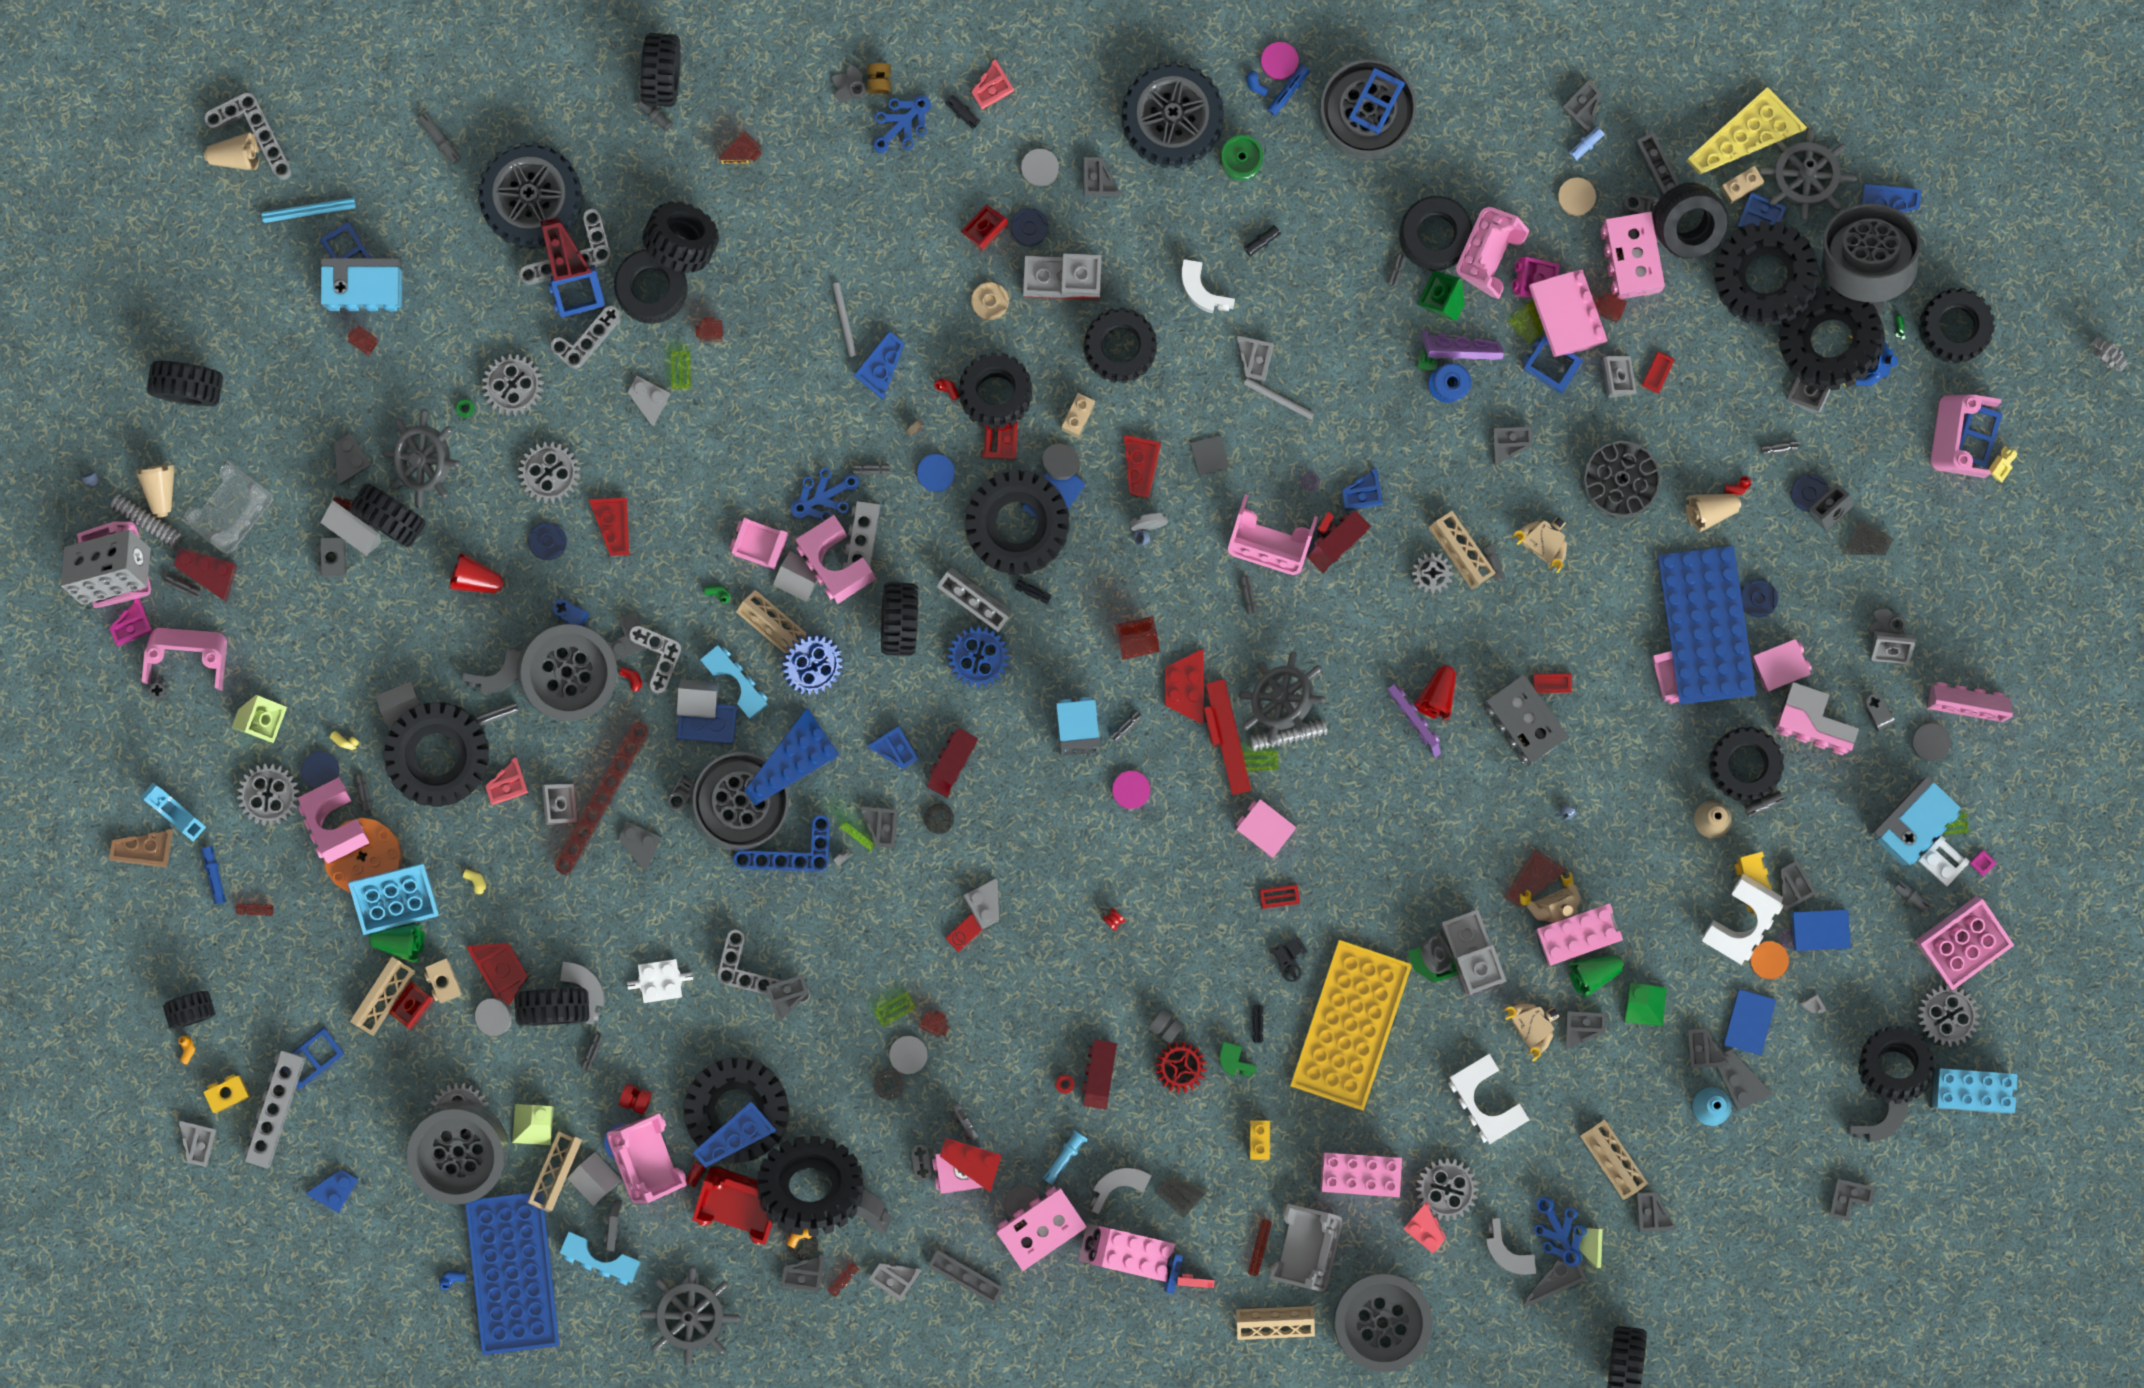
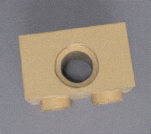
(1742, 185)
(1078, 415)
(452, 988)

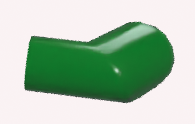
(719, 591)

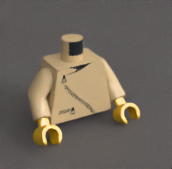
(1545, 541)
(1554, 906)
(1533, 1026)

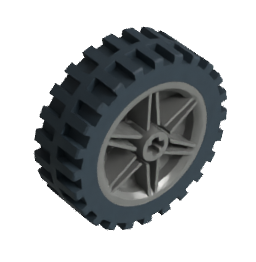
(1196, 136)
(516, 165)

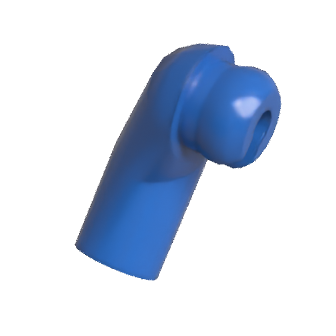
(1254, 85)
(450, 1277)

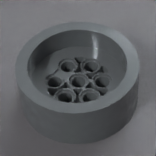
(1347, 135)
(1870, 252)
(588, 695)
(708, 811)
(432, 1171)
(1403, 1348)

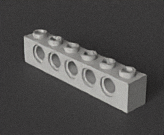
(295, 1064)

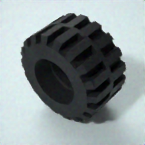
(189, 1009)

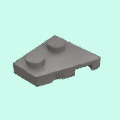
(1255, 357)
(648, 398)
(984, 904)
(197, 1142)
(894, 1279)

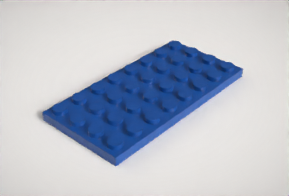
(1706, 625)
(512, 1274)

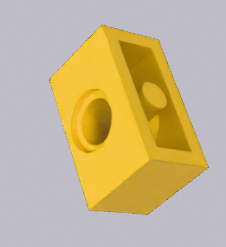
(238, 1093)
(1259, 1140)

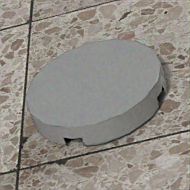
(1040, 167)
(1149, 522)
(493, 1016)
(908, 1055)

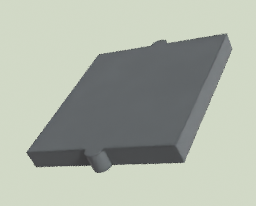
(1209, 455)

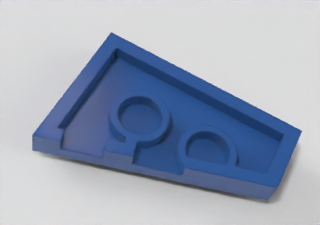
(1898, 198)
(880, 365)

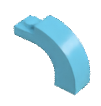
(173, 811)

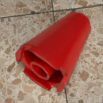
(474, 576)
(1438, 694)

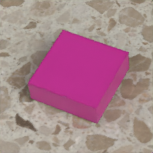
(1982, 863)

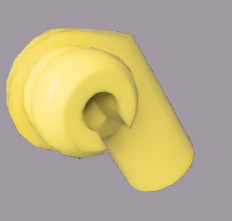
(342, 742)
(477, 879)

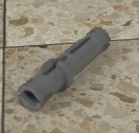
(443, 144)

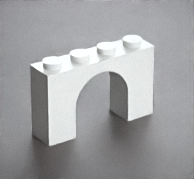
(1739, 944)
(1490, 1126)

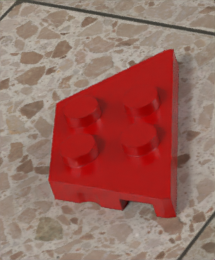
(1186, 686)
(500, 969)

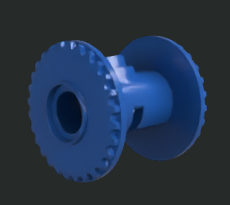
(1457, 374)

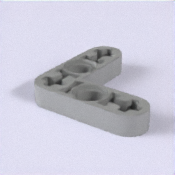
(662, 649)

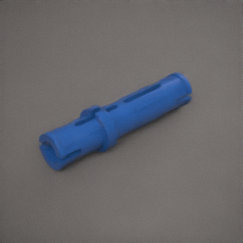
(1293, 83)
(211, 868)

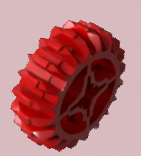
(1187, 1051)

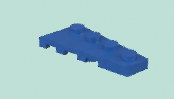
(740, 1131)

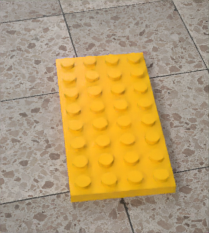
(1351, 1025)

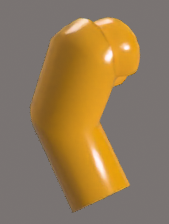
(188, 1048)
(793, 1239)

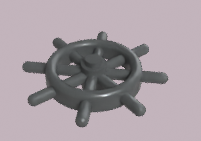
(1807, 174)
(421, 458)
(1282, 697)
(690, 1316)

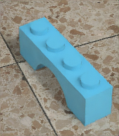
(750, 700)
(577, 1249)

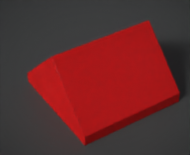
(984, 227)
(411, 1005)

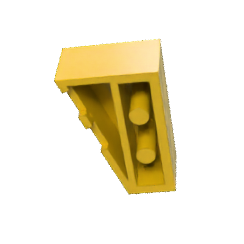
(1754, 868)

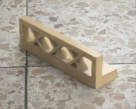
(1457, 554)
(768, 626)
(377, 991)
(1612, 1162)
(562, 1172)
(1275, 1319)

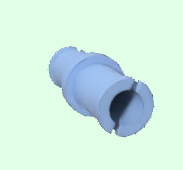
(1586, 143)

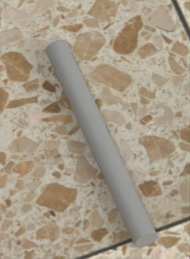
(844, 319)
(1278, 398)

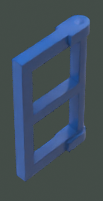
(1377, 129)
(324, 240)
(1990, 439)
(323, 1031)

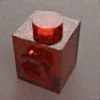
(1610, 307)
(710, 330)
(362, 340)
(935, 1024)

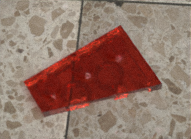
(1534, 876)

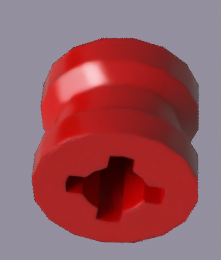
(1113, 919)

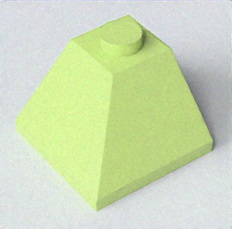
(260, 718)
(532, 1124)
(1591, 1246)

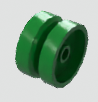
(1238, 168)

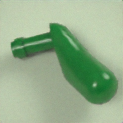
(1900, 326)

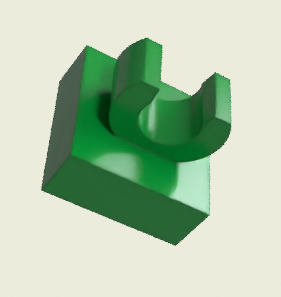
(1425, 362)

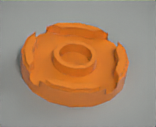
(1769, 960)

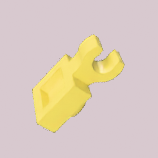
(2001, 465)

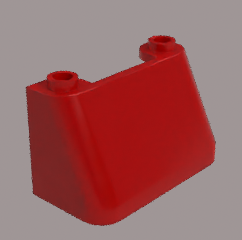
(734, 1202)

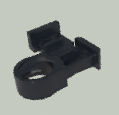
(1287, 954)

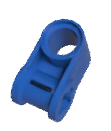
(573, 614)

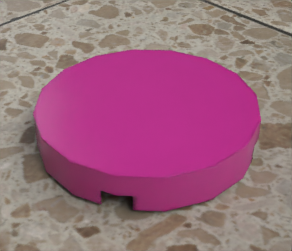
(1279, 60)
(1131, 789)

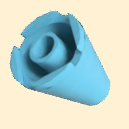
(1704, 1108)

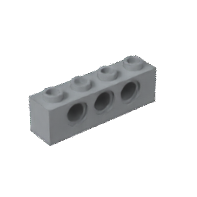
(860, 511)
(974, 599)

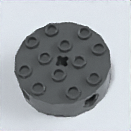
(1604, 489)

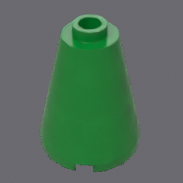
(400, 941)
(1593, 973)

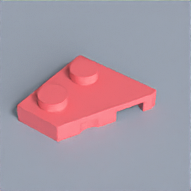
(992, 87)
(507, 784)
(1426, 1229)
(1187, 1280)

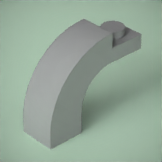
(586, 979)
(1122, 1177)
(1513, 1263)

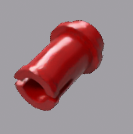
(695, 1174)

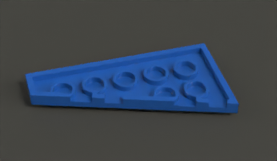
(797, 755)

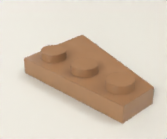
(143, 850)

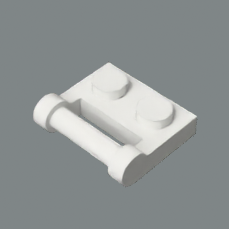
(1939, 865)

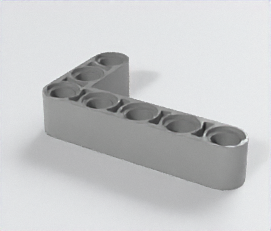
(258, 129)
(591, 253)
(737, 974)

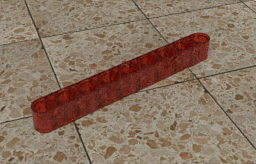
(593, 805)

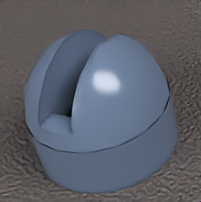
(90, 479)
(1146, 537)
(1568, 810)

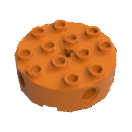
(382, 856)

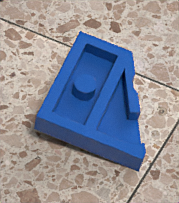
(1758, 210)
(1363, 492)
(896, 748)
(334, 1190)
(1174, 1265)

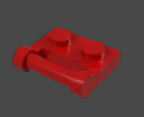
(1006, 443)

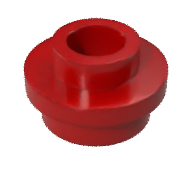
(1071, 1084)

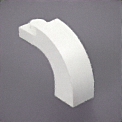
(1197, 294)

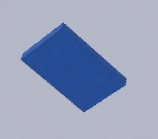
(1068, 489)
(710, 729)
(1821, 930)
(1749, 1022)

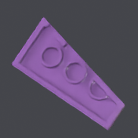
(1446, 347)
(1417, 723)

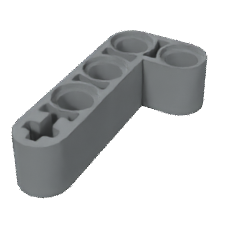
(588, 335)

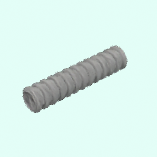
(146, 520)
(1289, 735)

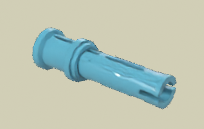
(1070, 1148)

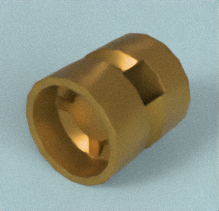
(878, 85)

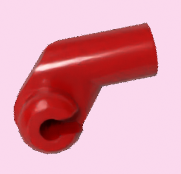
(947, 386)
(1739, 488)
(634, 678)

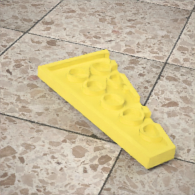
(1753, 128)

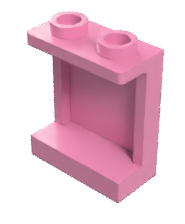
(758, 543)
(1781, 665)
(1665, 675)
(1265, 828)

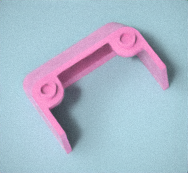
(1948, 430)
(1267, 545)
(211, 644)

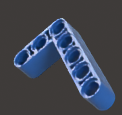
(791, 857)

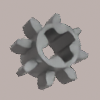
(154, 687)

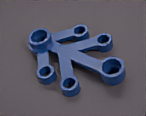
(904, 121)
(822, 497)
(1561, 1233)

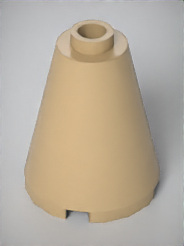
(234, 152)
(158, 487)
(1710, 509)
(1707, 823)

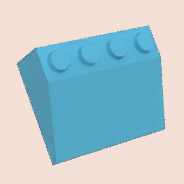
(394, 898)

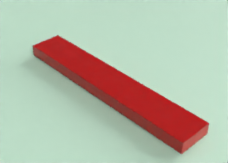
(1228, 737)

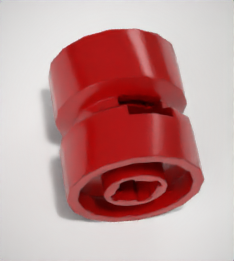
(635, 1098)

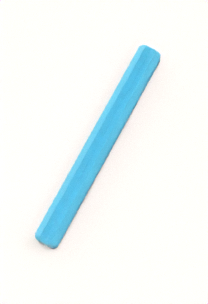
(307, 210)

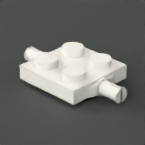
(660, 980)

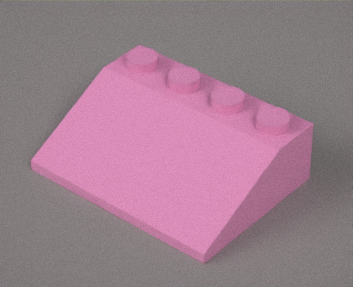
(1568, 313)
(1969, 703)
(1964, 942)

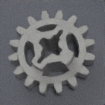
(2108, 354)
(1432, 581)

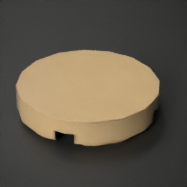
(1576, 196)
(989, 306)

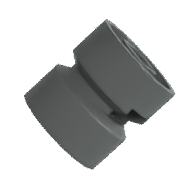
(1166, 1026)

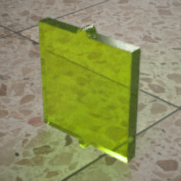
(1527, 322)

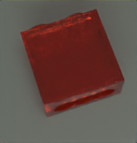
(1137, 638)

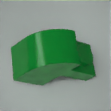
(1229, 1061)

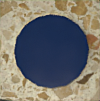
(1028, 233)
(1808, 491)
(547, 541)
(1754, 601)
(319, 769)

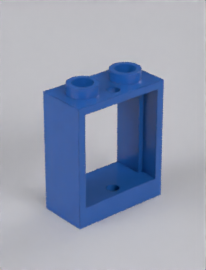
(558, 305)
(1559, 387)

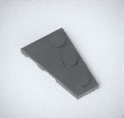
(1741, 1082)

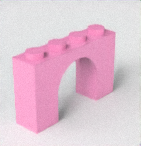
(838, 583)
(316, 806)

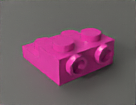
(1531, 271)

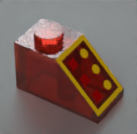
(742, 150)

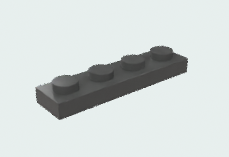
(966, 1277)

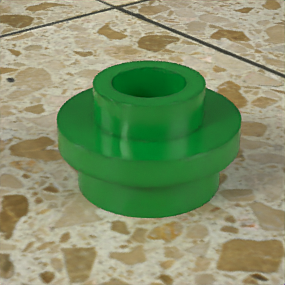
(460, 404)

